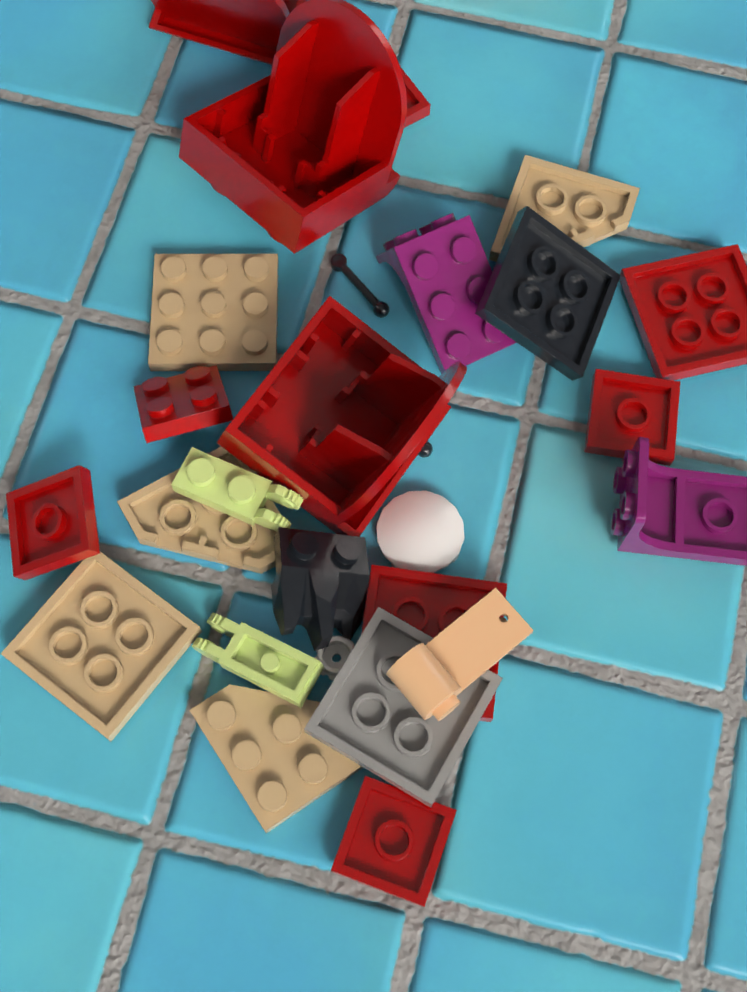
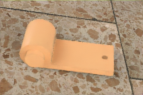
(458, 656)

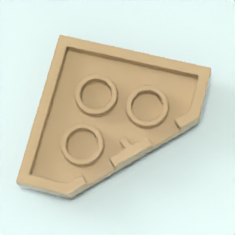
(571, 200)
(196, 530)
(269, 752)

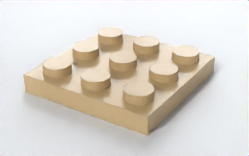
(214, 312)
(102, 644)

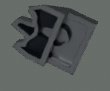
(319, 583)

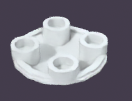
(420, 531)

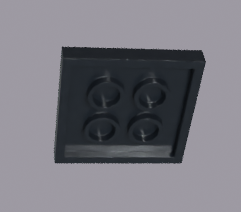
(548, 294)

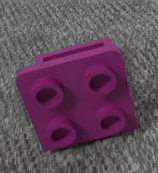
(445, 282)
(679, 511)

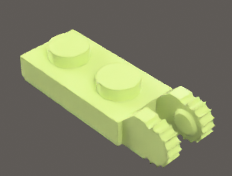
(233, 490)
(262, 660)

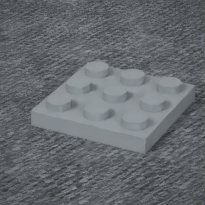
(377, 725)

